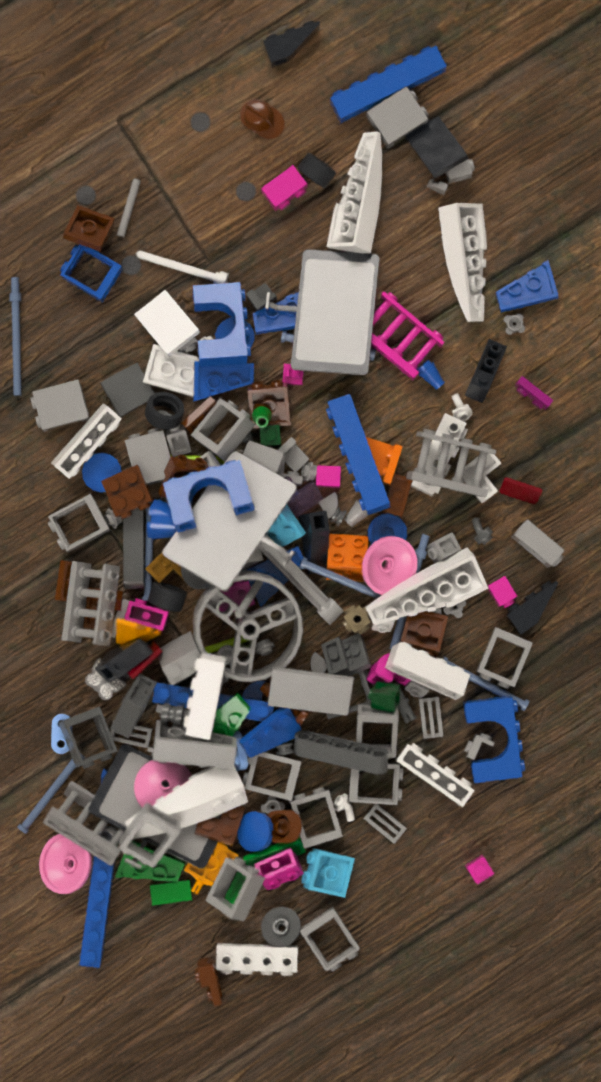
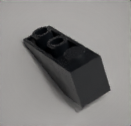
(285, 46)
(485, 371)
(316, 537)
(529, 613)
(123, 659)

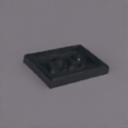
(436, 147)

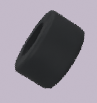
(316, 170)
(167, 596)

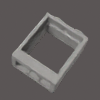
(232, 438)
(55, 526)
(538, 544)
(513, 639)
(366, 714)
(247, 779)
(396, 793)
(158, 819)
(323, 837)
(248, 892)
(349, 953)

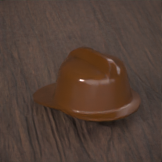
(262, 119)
(286, 826)

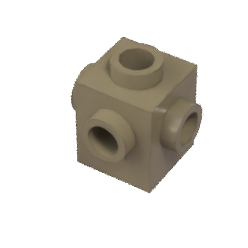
(350, 625)

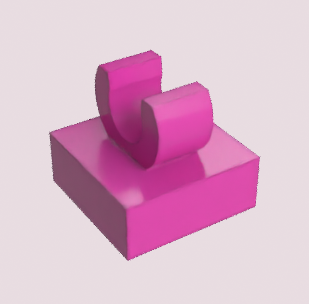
(291, 376)

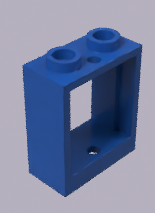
(108, 282)

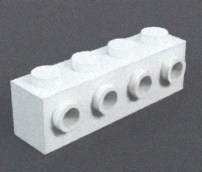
(450, 426)
(86, 441)
(427, 670)
(205, 696)
(436, 776)
(256, 958)

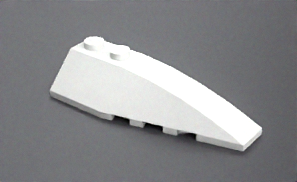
(357, 213)
(464, 251)
(432, 588)
(199, 799)

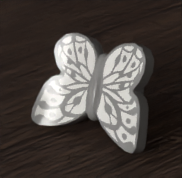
(101, 686)

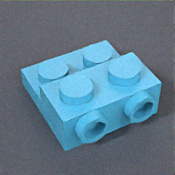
(285, 528)
(328, 872)

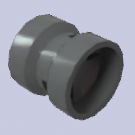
(172, 714)

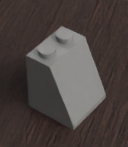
(179, 658)

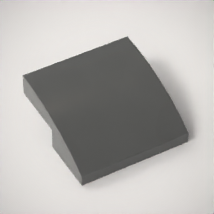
(127, 390)
(346, 655)

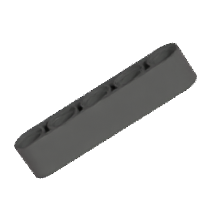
(134, 550)
(341, 752)

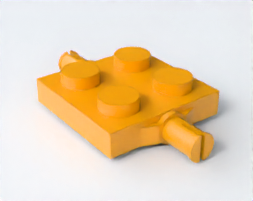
(208, 874)

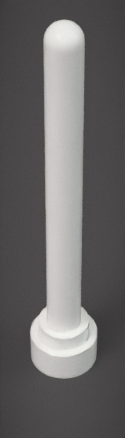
(217, 278)

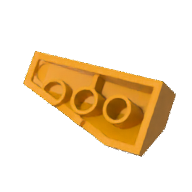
(129, 631)

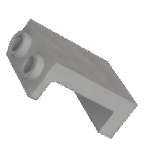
(397, 116)
(60, 405)
(150, 454)

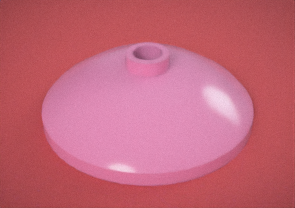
(399, 563)
(149, 779)
(57, 866)

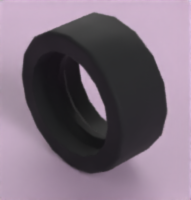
(163, 421)

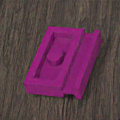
(539, 398)

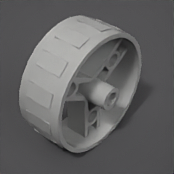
(242, 668)

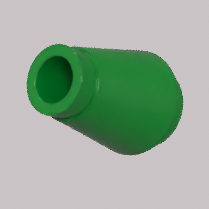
(261, 412)

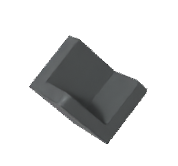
(258, 296)

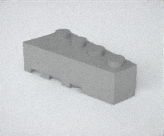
(175, 746)

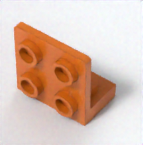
(385, 458)
(347, 555)

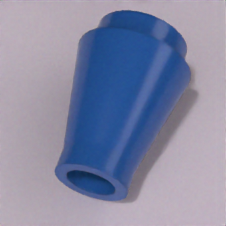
(430, 374)

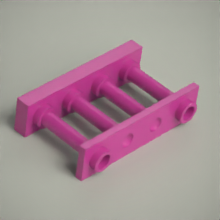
(395, 355)

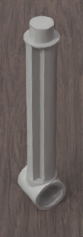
(325, 606)

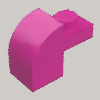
(380, 673)

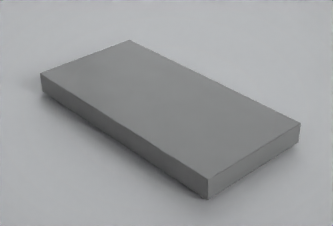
(310, 691)

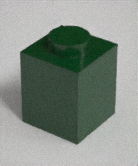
(270, 436)
(385, 696)

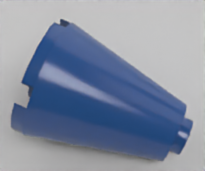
(161, 521)

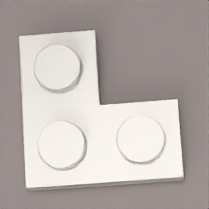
(469, 473)

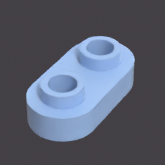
(57, 734)
(241, 759)

